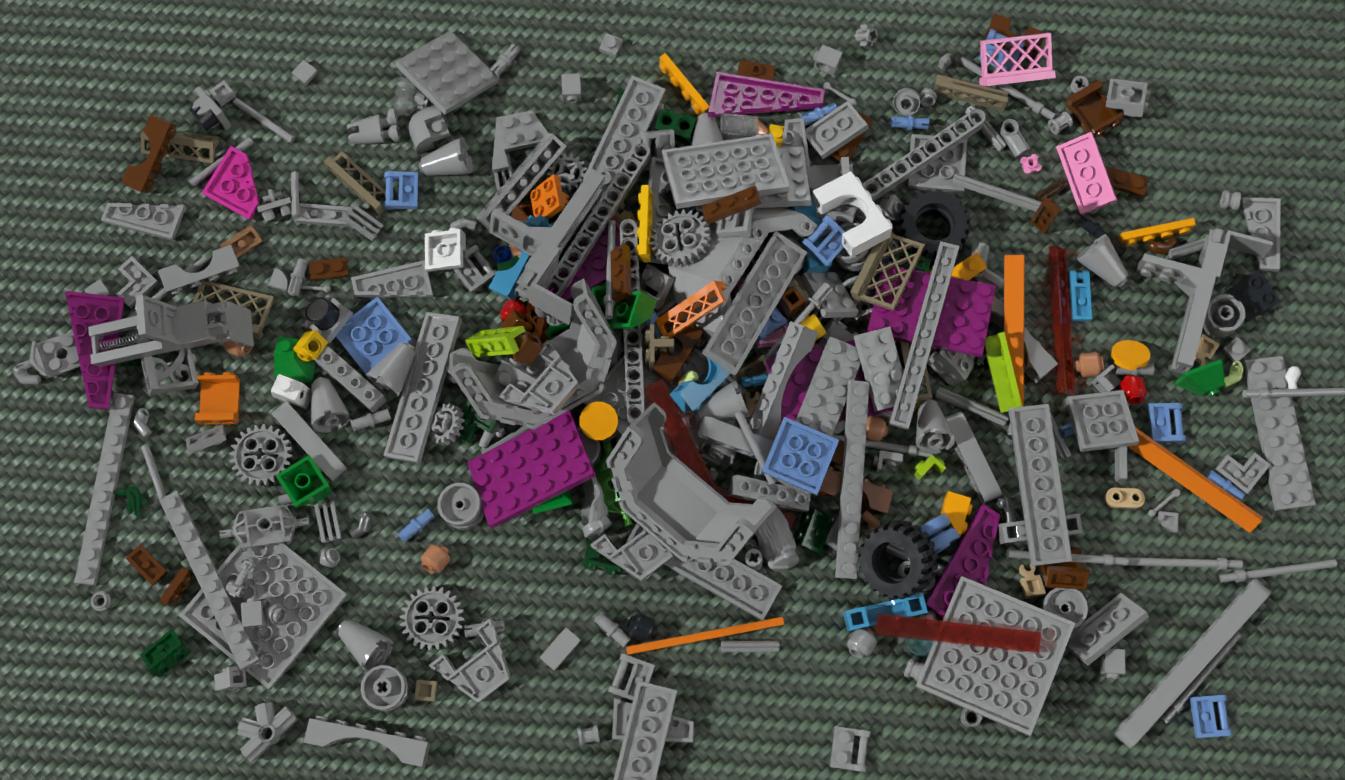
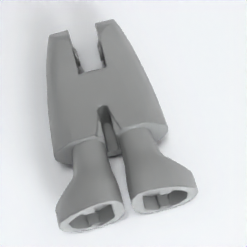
(371, 129)

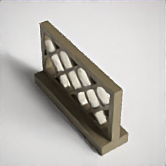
(871, 268)
(257, 329)

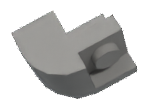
(427, 127)

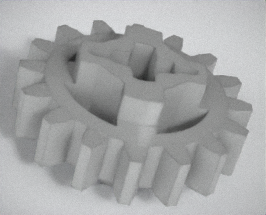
(572, 167)
(446, 424)

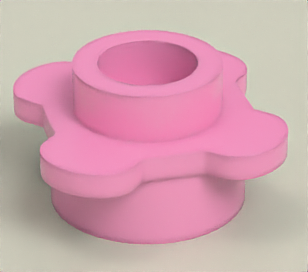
(1030, 168)

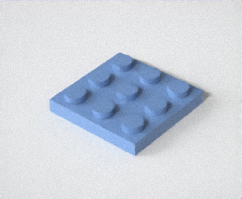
(371, 334)
(800, 456)

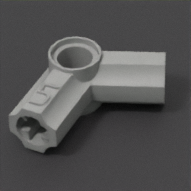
(986, 275)

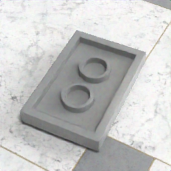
(835, 130)
(839, 302)

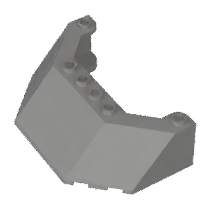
(729, 258)
(583, 348)
(675, 501)

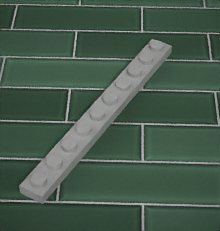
(924, 335)
(852, 480)
(105, 485)
(209, 580)

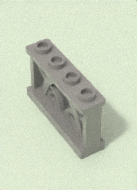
(155, 376)

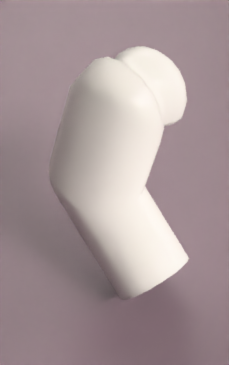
(1292, 377)

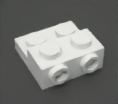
(444, 249)

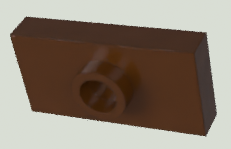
(756, 70)

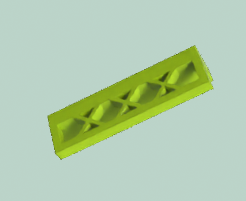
(494, 341)
(1002, 372)

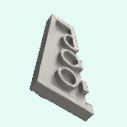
(145, 218)
(1264, 223)

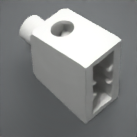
(290, 390)

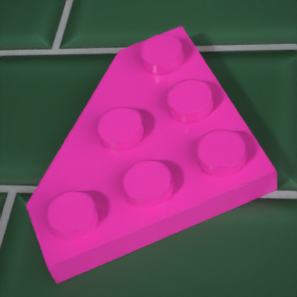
(234, 184)

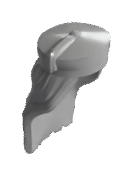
(594, 510)
(777, 542)

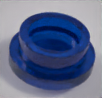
(502, 254)

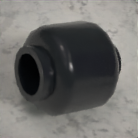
(641, 627)

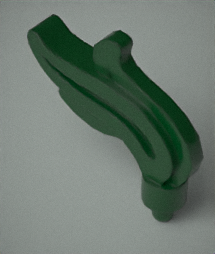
(135, 500)

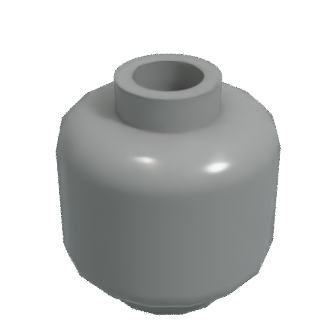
(862, 643)

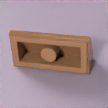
(243, 240)

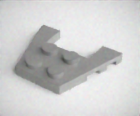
(515, 133)
(549, 390)
(638, 556)
(483, 672)

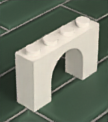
(849, 191)

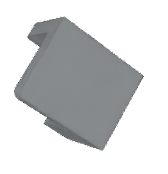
(1106, 380)

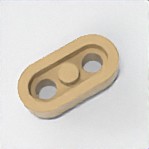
(1125, 498)

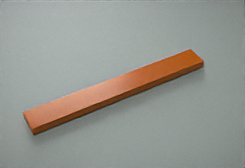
(1014, 314)
(1196, 482)
(705, 635)

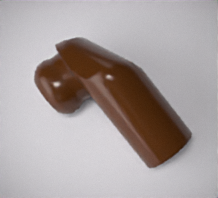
(1161, 247)

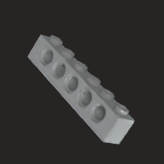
(523, 178)

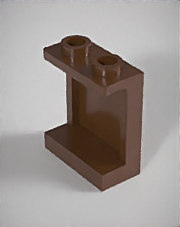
(1090, 110)
(1066, 574)

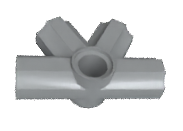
(257, 729)

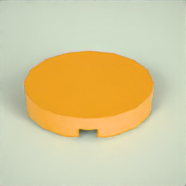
(1130, 354)
(599, 421)

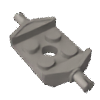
(45, 356)
(249, 534)

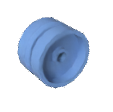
(941, 539)

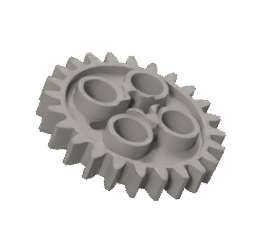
(667, 239)
(264, 439)
(433, 600)

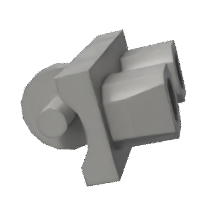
(267, 209)

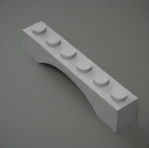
(1036, 359)
(767, 414)
(408, 750)

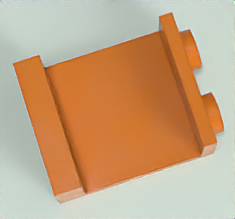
(218, 399)

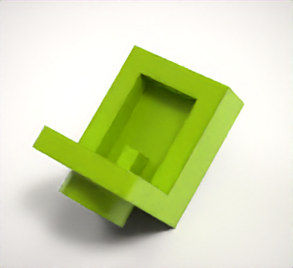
(924, 466)

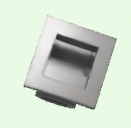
(230, 679)

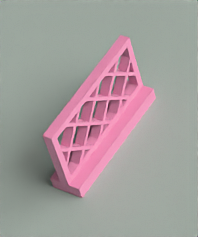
(1014, 75)

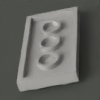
(880, 366)
(1105, 628)

